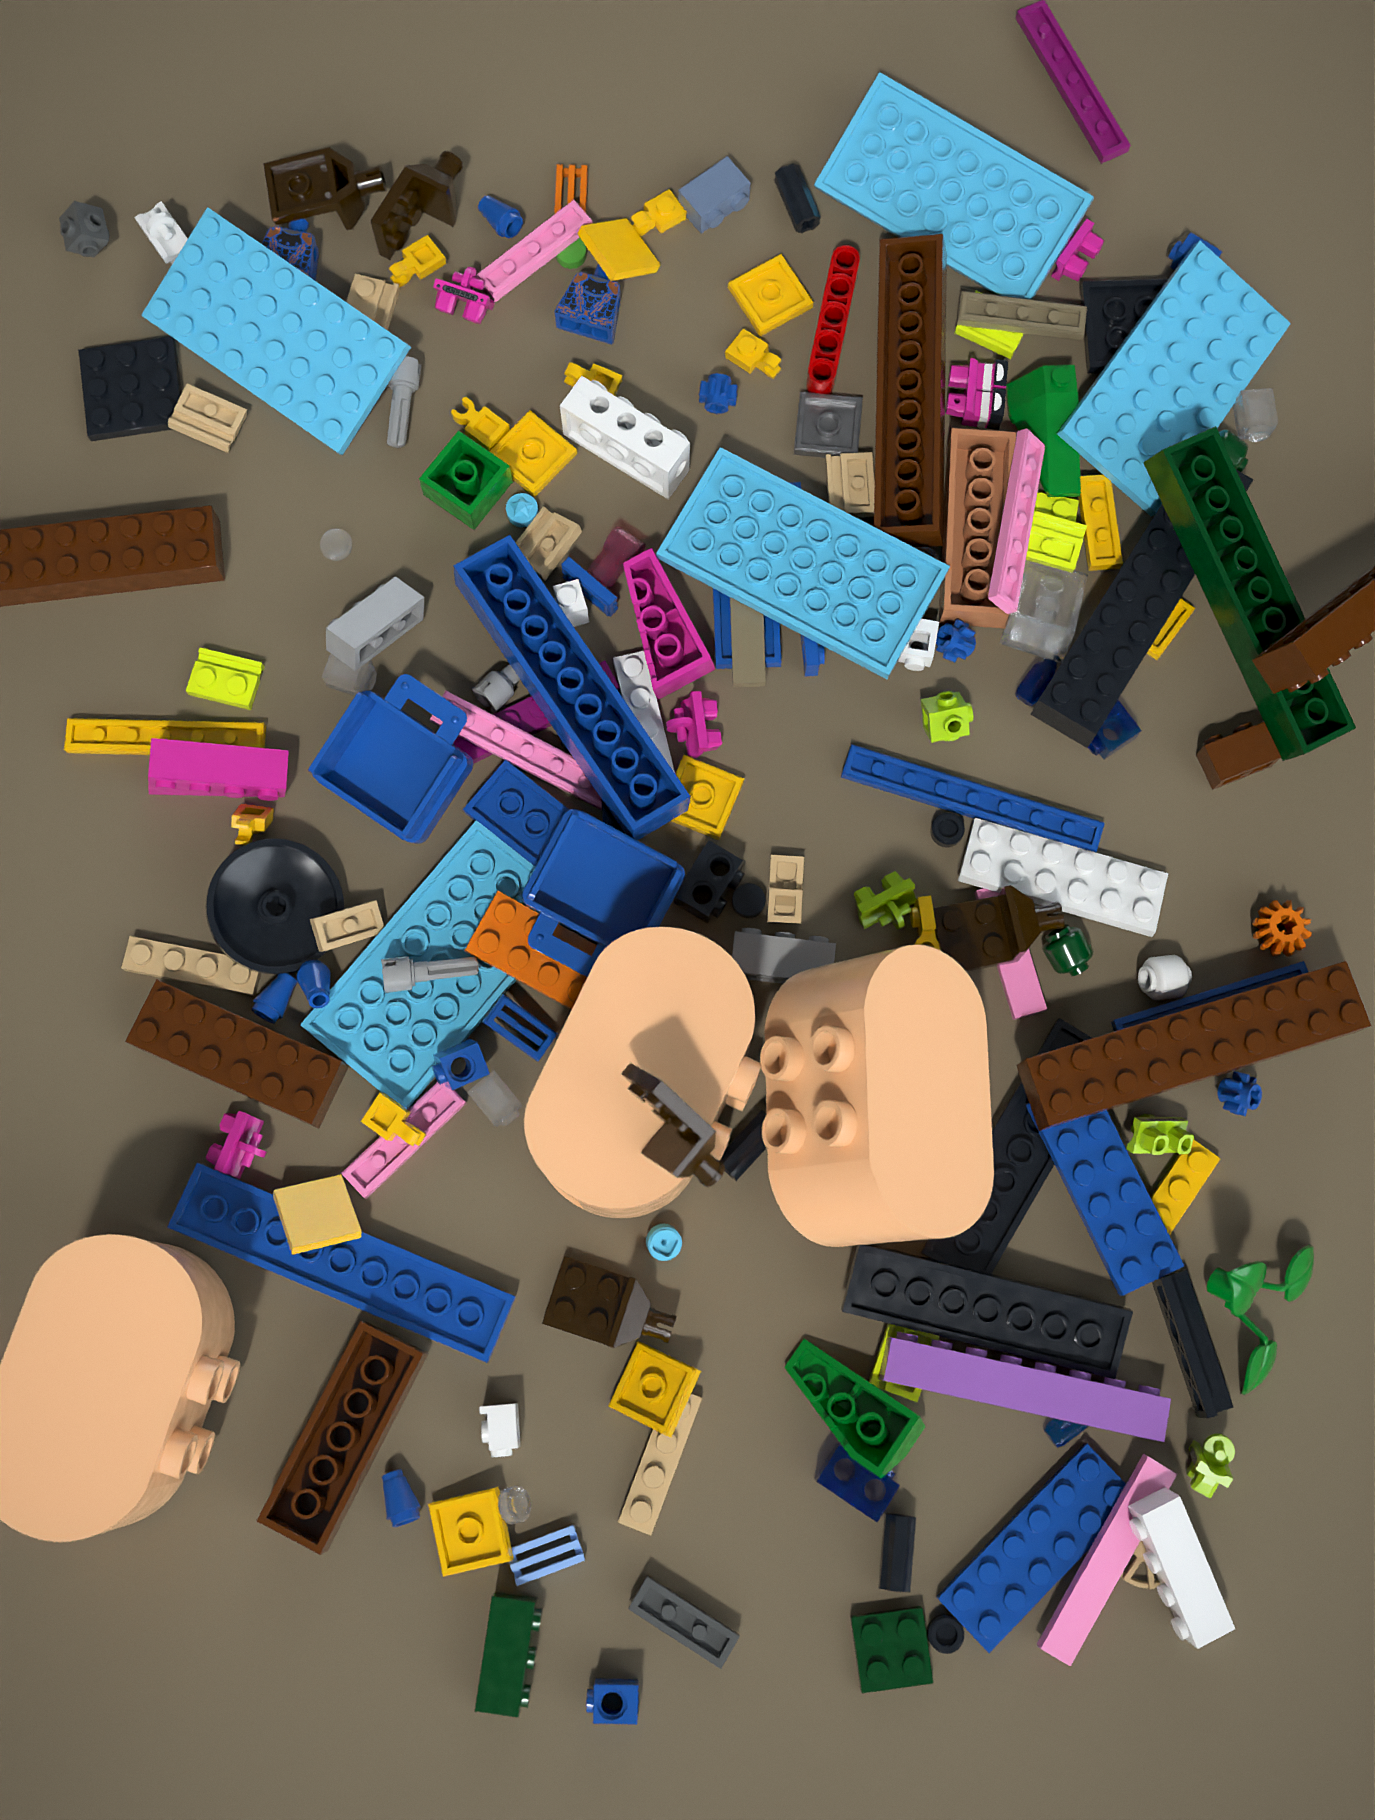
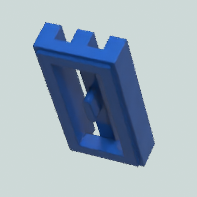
(590, 587)
(496, 1011)

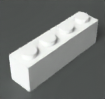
(1180, 1567)

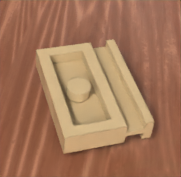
(374, 298)
(207, 418)
(851, 483)
(547, 541)

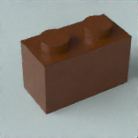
(1238, 754)

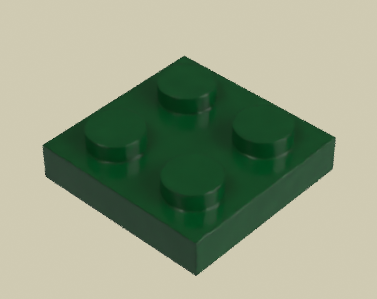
(891, 1649)

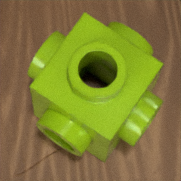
(946, 716)

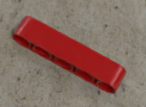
(833, 308)

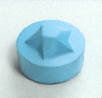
(521, 509)
(663, 1242)

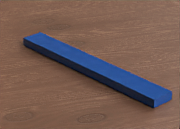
(970, 798)

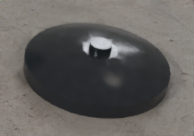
(265, 901)

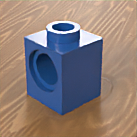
(474, 1069)
(629, 1692)

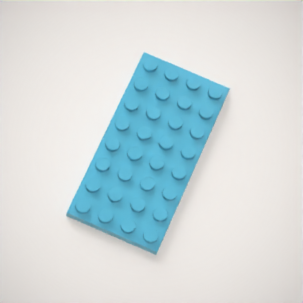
(936, 174)
(275, 331)
(1174, 372)
(803, 562)
(397, 1033)

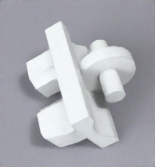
(162, 232)

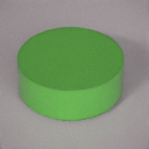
(573, 255)

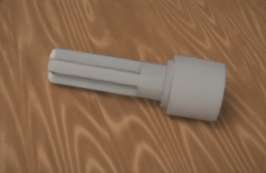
(403, 384)
(496, 688)
(403, 973)

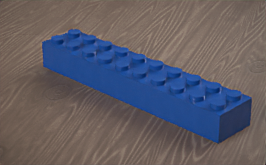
(571, 689)

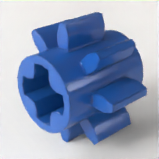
(718, 393)
(955, 640)
(1239, 1093)

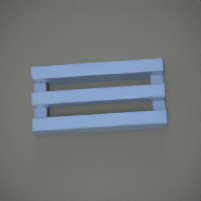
(516, 1565)

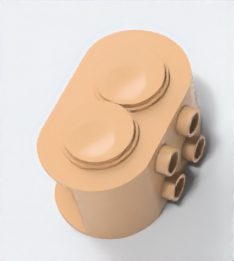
(675, 1012)
(879, 1099)
(110, 1385)

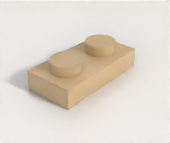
(347, 926)

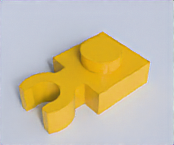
(482, 426)

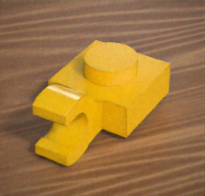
(660, 212)
(419, 259)
(751, 353)
(608, 378)
(250, 821)
(923, 918)
(389, 1119)

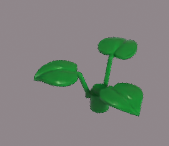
(1239, 1289)

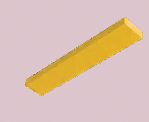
(135, 736)

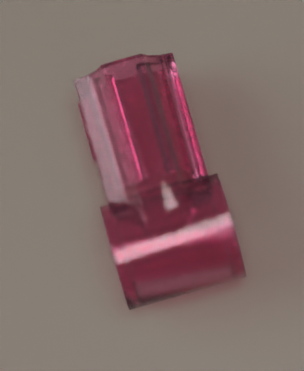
(617, 549)

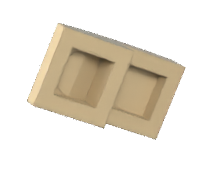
(785, 889)

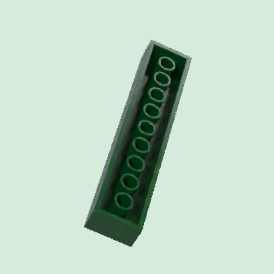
(1243, 585)

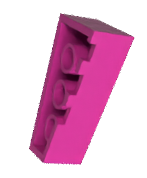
(667, 634)
(216, 770)

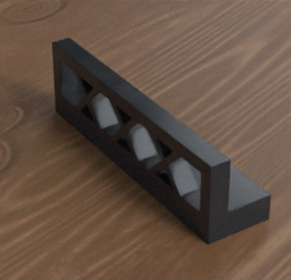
(1192, 1344)

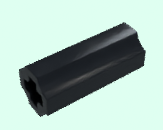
(797, 198)
(745, 1148)
(897, 1552)

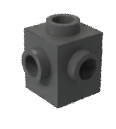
(84, 229)

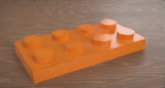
(504, 944)

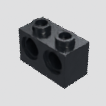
(702, 879)

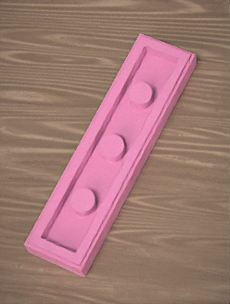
(533, 251)
(1019, 980)
(385, 1156)

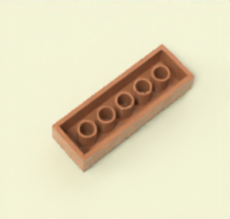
(973, 512)

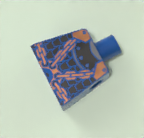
(294, 246)
(590, 306)

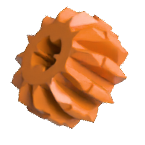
(1278, 940)

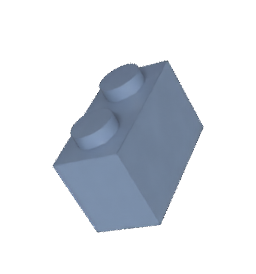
(714, 195)

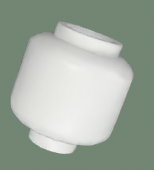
(1164, 977)

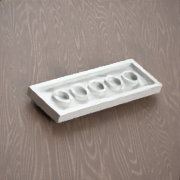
(1057, 872)

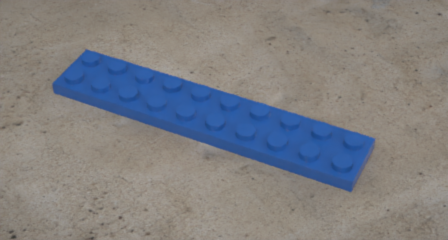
(357, 1271)

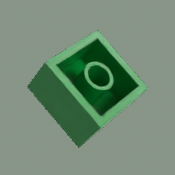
(466, 480)

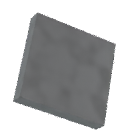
(827, 425)

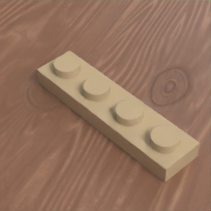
(189, 966)
(657, 1472)

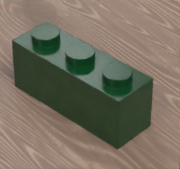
(508, 1655)

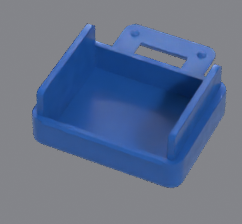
(393, 762)
(596, 886)

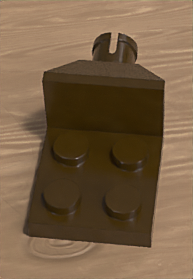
(319, 185)
(416, 191)
(993, 928)
(685, 1139)
(603, 1306)

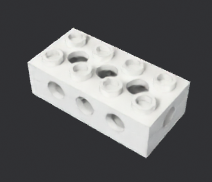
(642, 451)

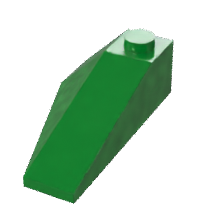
(1043, 405)
(861, 1416)

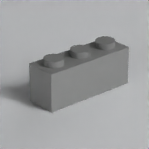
(374, 623)
(779, 956)

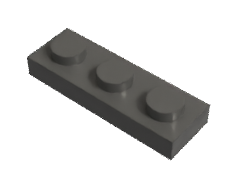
(684, 1622)

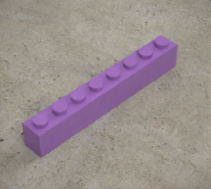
(1024, 1388)

